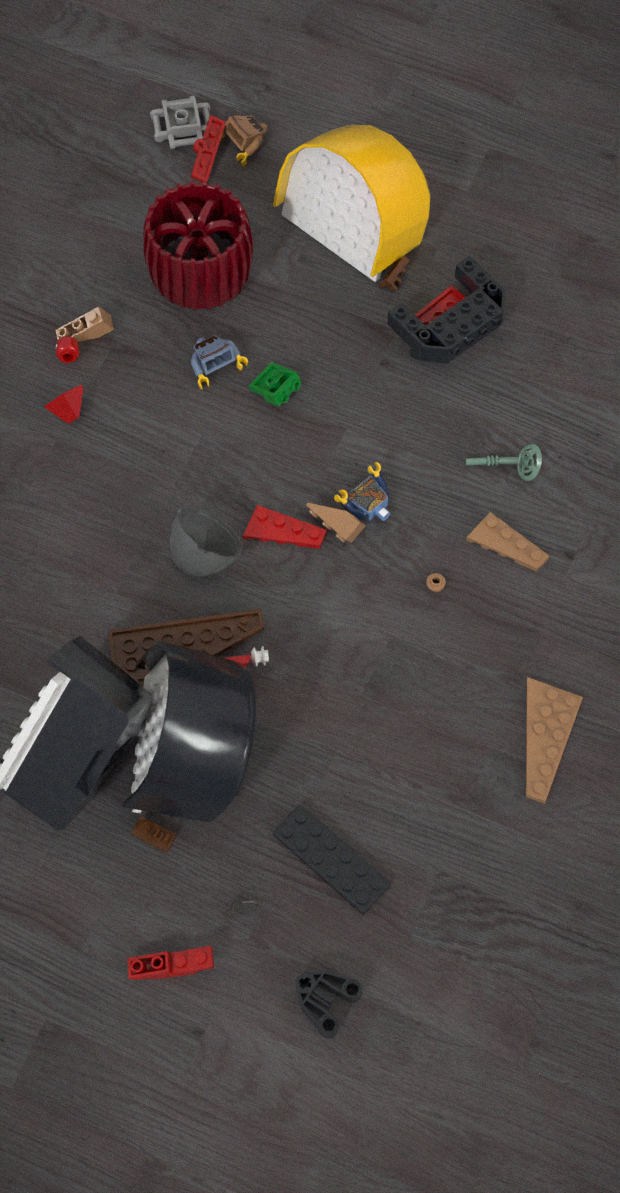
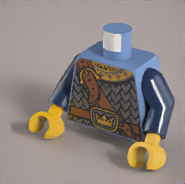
(368, 498)

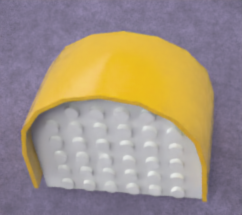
(356, 196)

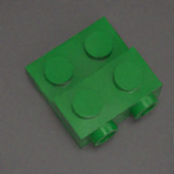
(276, 384)

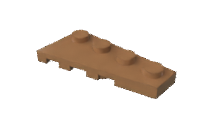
(501, 538)

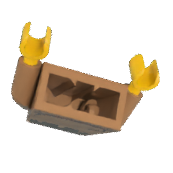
(246, 134)

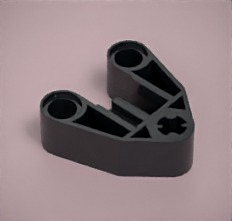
(332, 982)

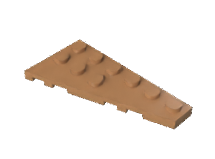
(548, 727)

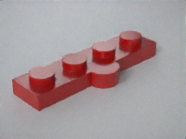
(207, 148)

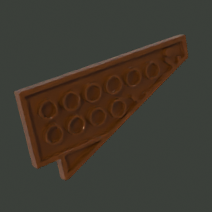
(206, 634)

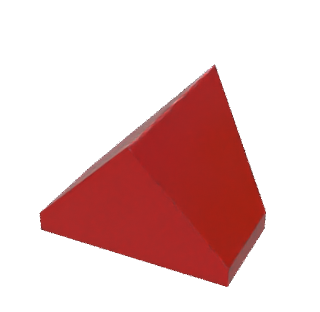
(67, 405)

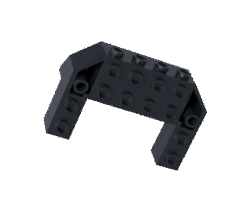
(460, 325)

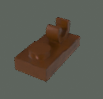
(397, 268)
(153, 834)

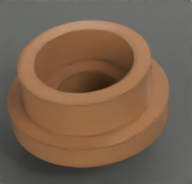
(433, 586)

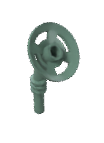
(521, 461)

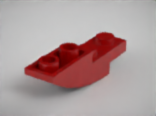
(170, 964)

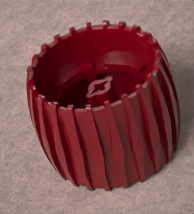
(196, 214)

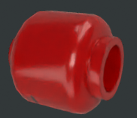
(67, 349)

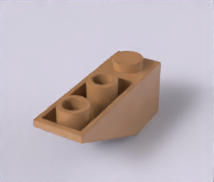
(88, 326)
(341, 521)

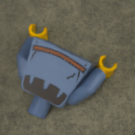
(213, 354)

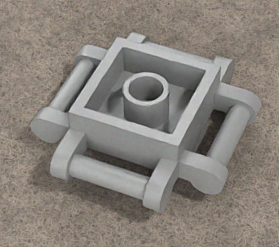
(180, 120)

